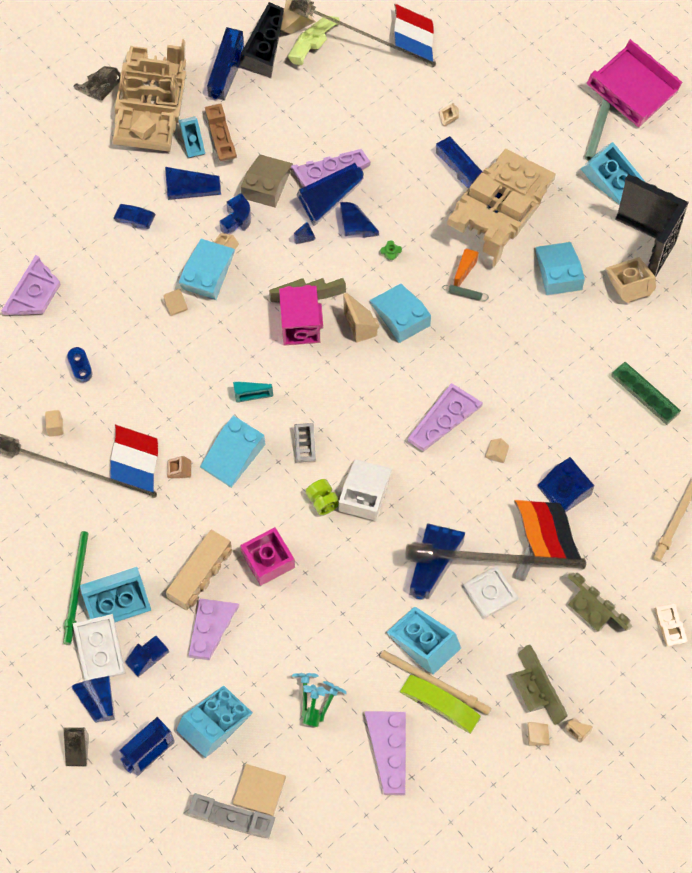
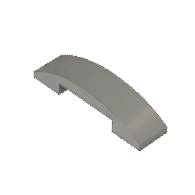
(231, 817)

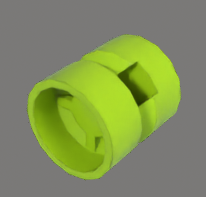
(321, 494)

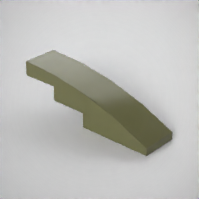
(324, 290)

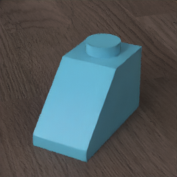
(191, 136)

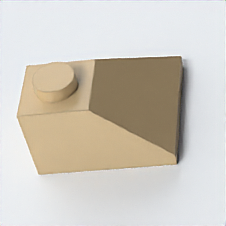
(359, 319)

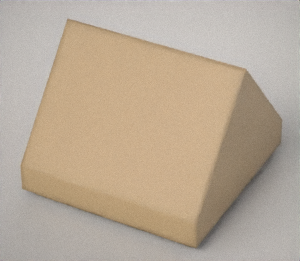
(497, 450)

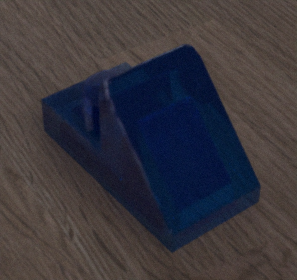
(146, 656)

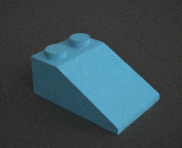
(609, 170)
(560, 268)
(206, 269)
(401, 312)
(233, 451)
(425, 639)

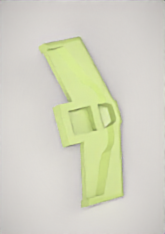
(310, 39)

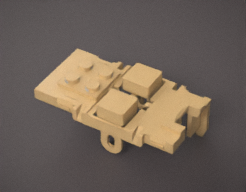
(513, 177)

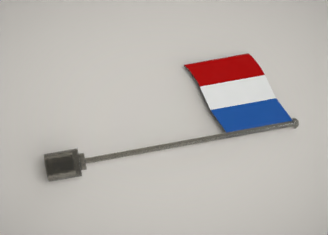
(411, 31)
(131, 459)

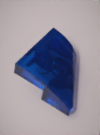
(355, 221)
(96, 698)

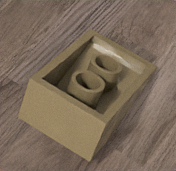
(265, 180)

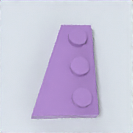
(209, 626)

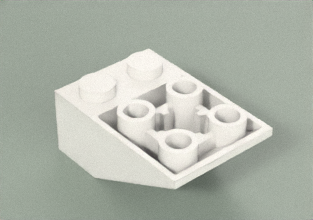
(364, 489)

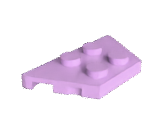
(33, 290)

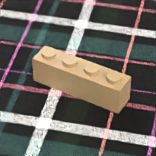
(199, 569)

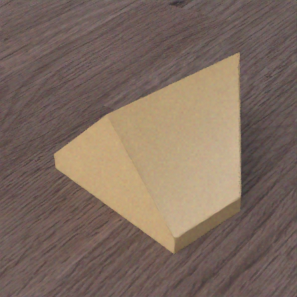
(292, 21)

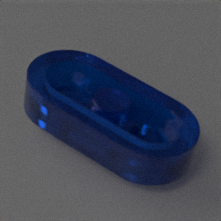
(81, 365)

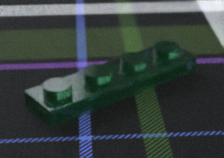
(646, 393)

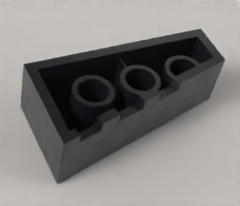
(262, 44)

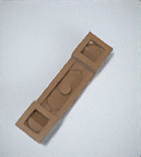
(220, 133)

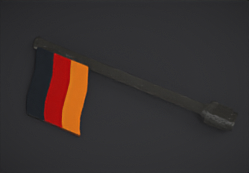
(546, 533)

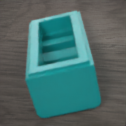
(250, 391)

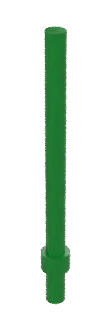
(68, 624)

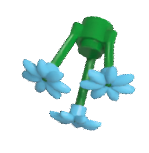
(311, 715)

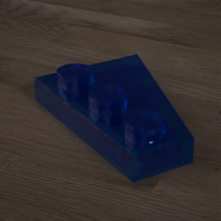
(190, 184)

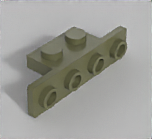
(593, 607)
(536, 686)

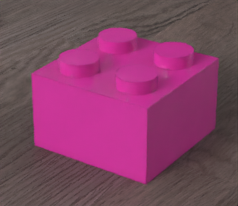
(268, 556)

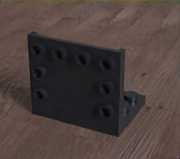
(654, 214)

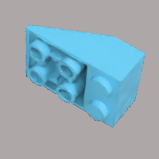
(213, 721)

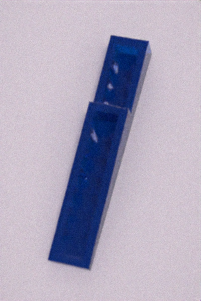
(460, 162)

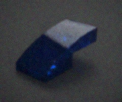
(135, 215)

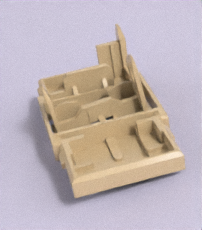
(134, 92)

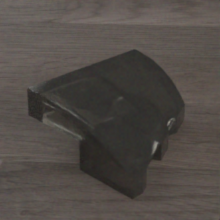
(99, 83)

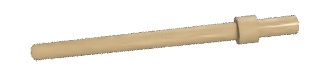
(666, 541)
(471, 700)

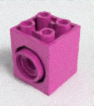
(300, 315)

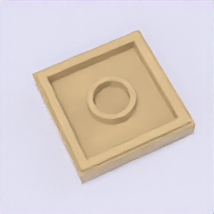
(259, 790)

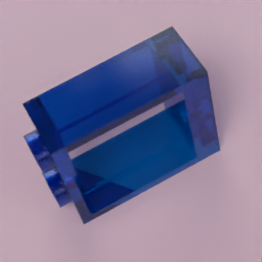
(146, 746)

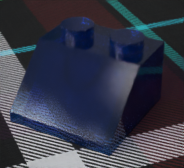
(566, 485)

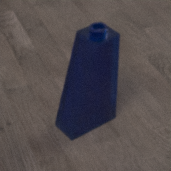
(226, 64)
(325, 194)
(428, 575)

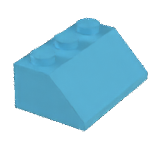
(116, 595)

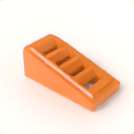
(466, 264)

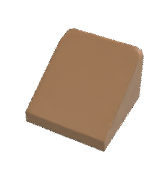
(179, 467)

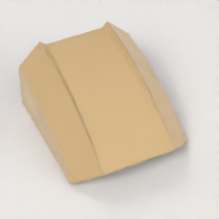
(632, 279)

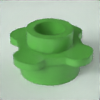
(391, 255)

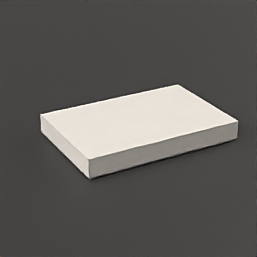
(99, 647)

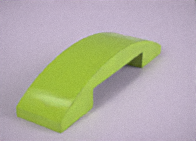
(441, 702)

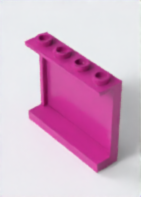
(634, 83)

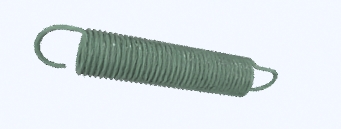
(465, 292)

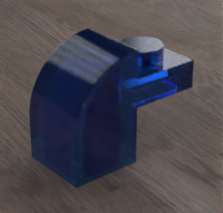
(239, 212)

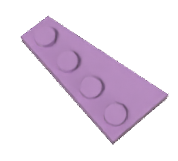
(317, 170)
(446, 414)
(389, 747)

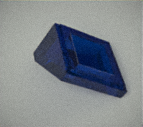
(304, 234)

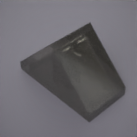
(76, 746)

